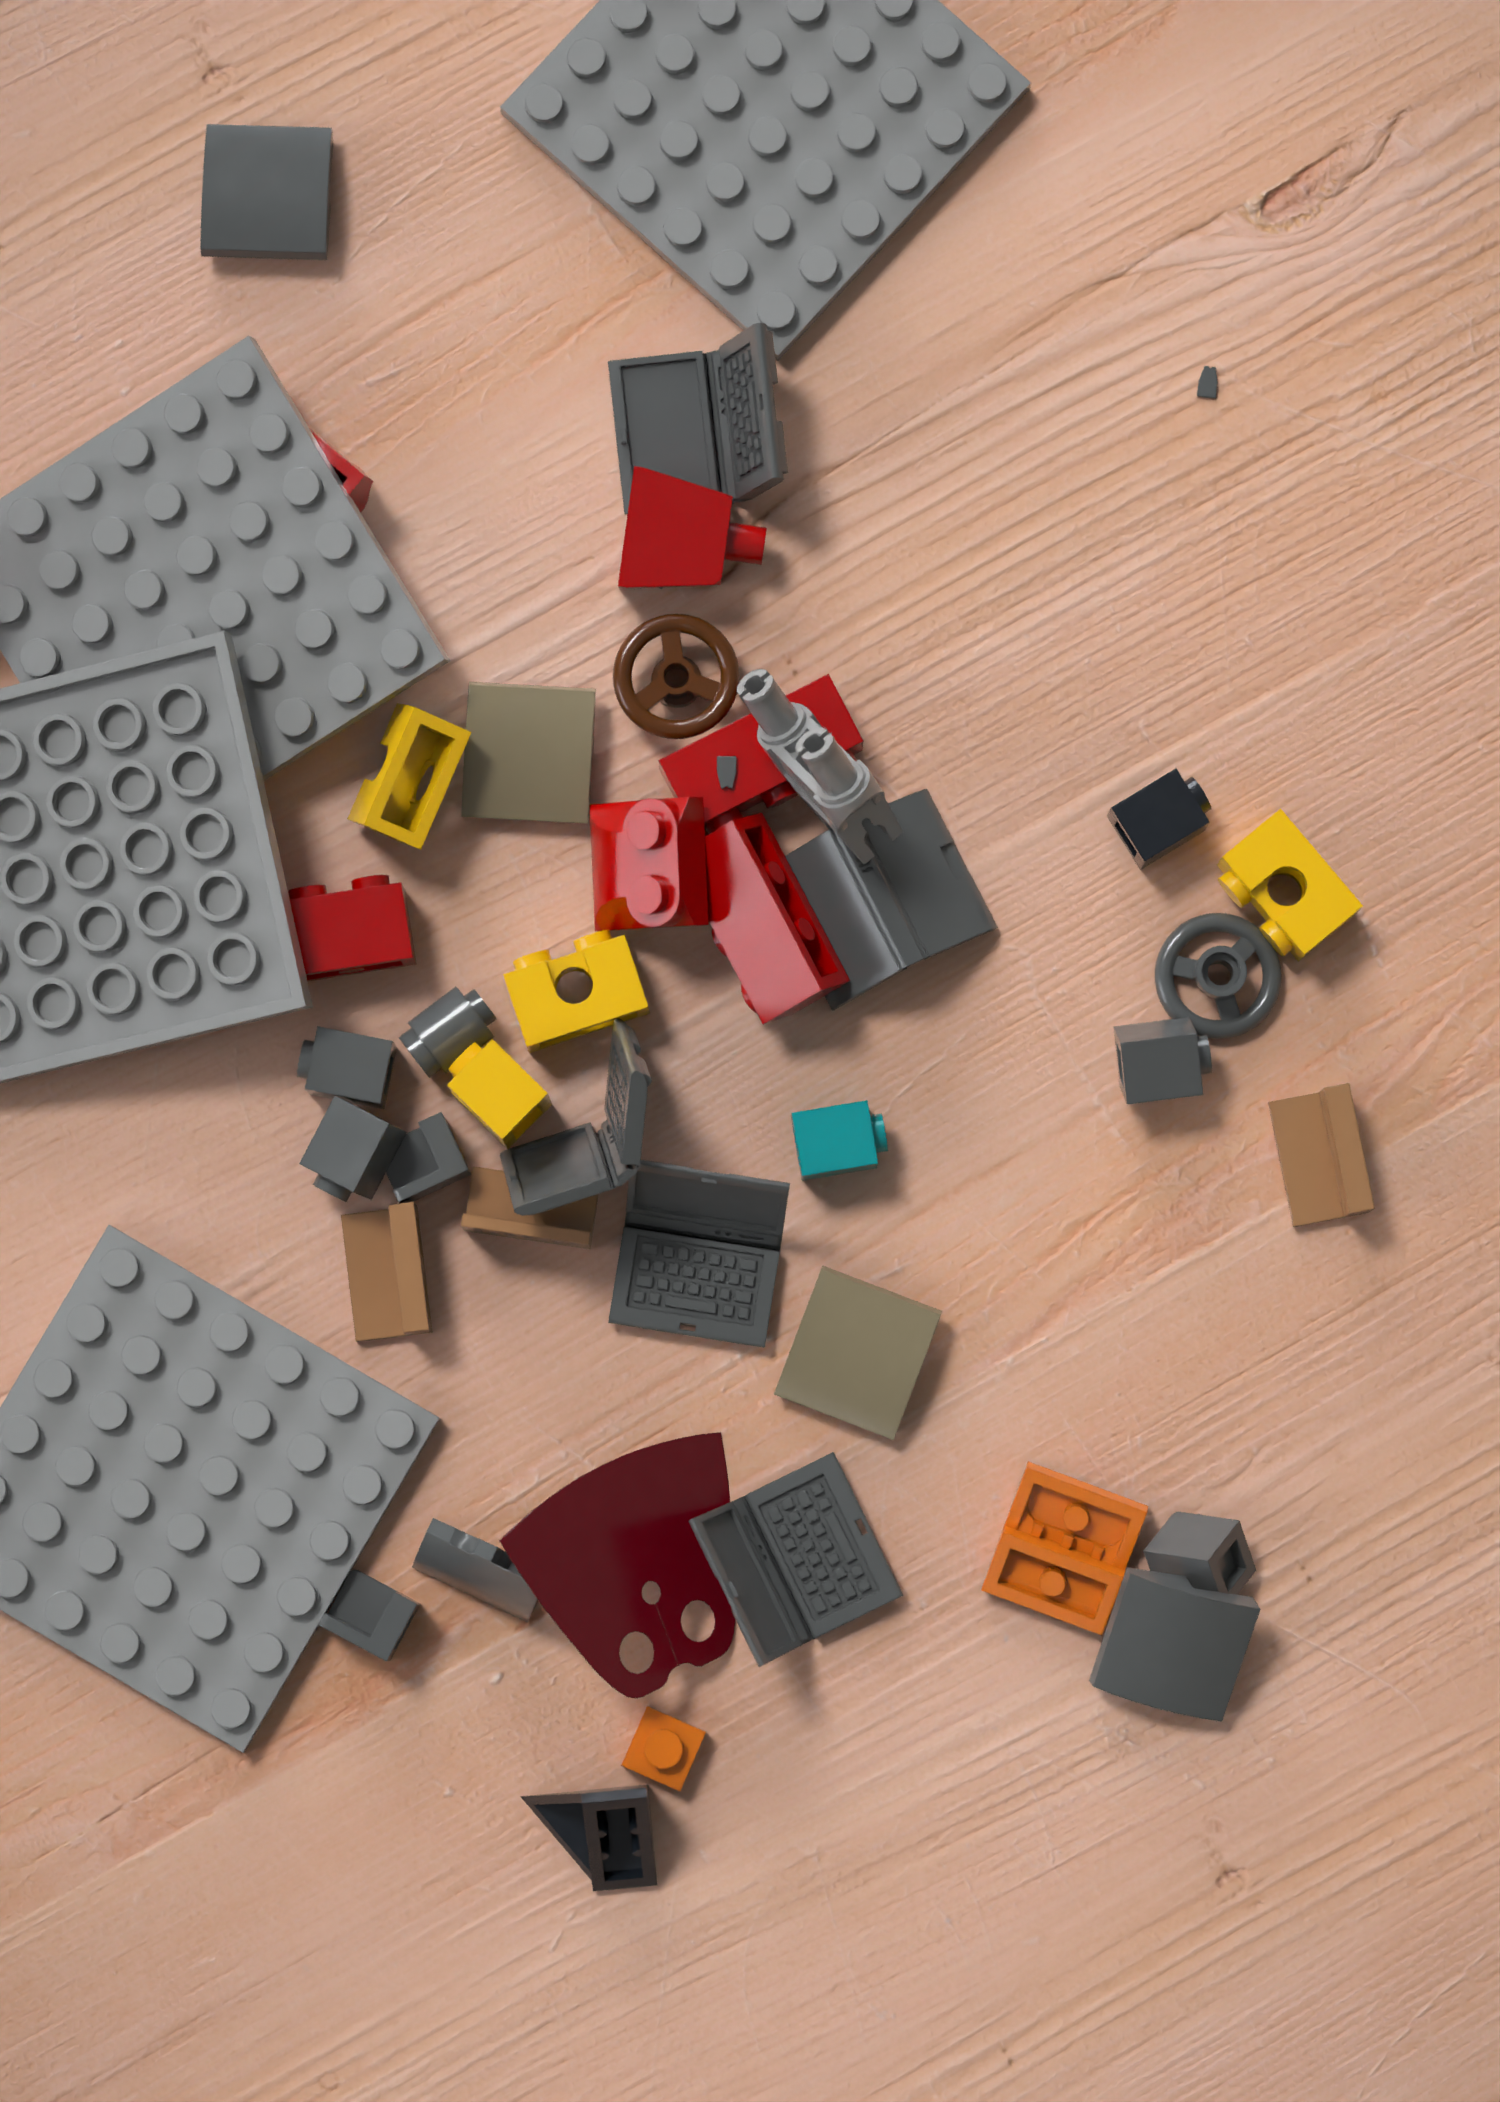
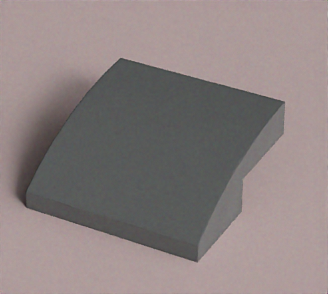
(266, 192)
(1174, 1644)

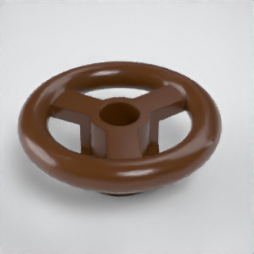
(638, 705)

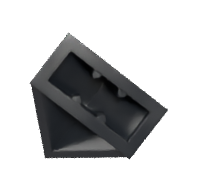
(603, 1832)

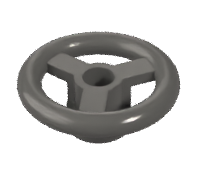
(1251, 940)

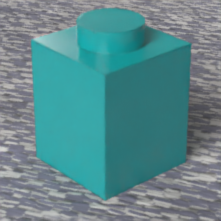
(838, 1139)

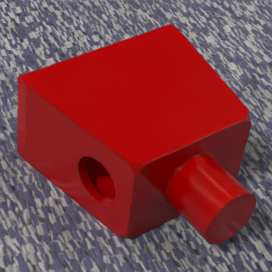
(682, 534)

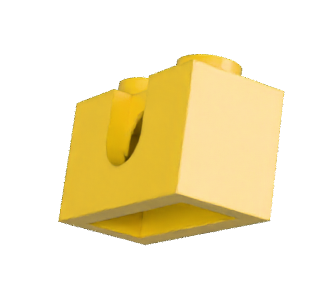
(413, 744)
(1282, 849)
(549, 1019)
(497, 1092)

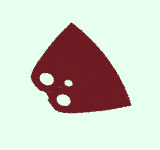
(611, 1535)

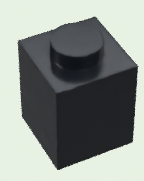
(1160, 817)

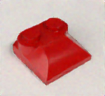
(649, 864)

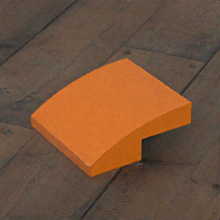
(1064, 1548)

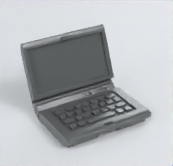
(702, 416)
(897, 905)
(578, 1160)
(699, 1253)
(795, 1559)

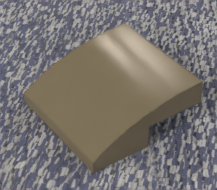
(528, 752)
(858, 1352)

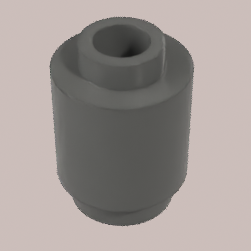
(447, 1030)

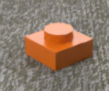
(663, 1748)

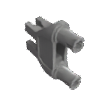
(816, 765)

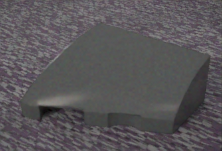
(474, 1569)

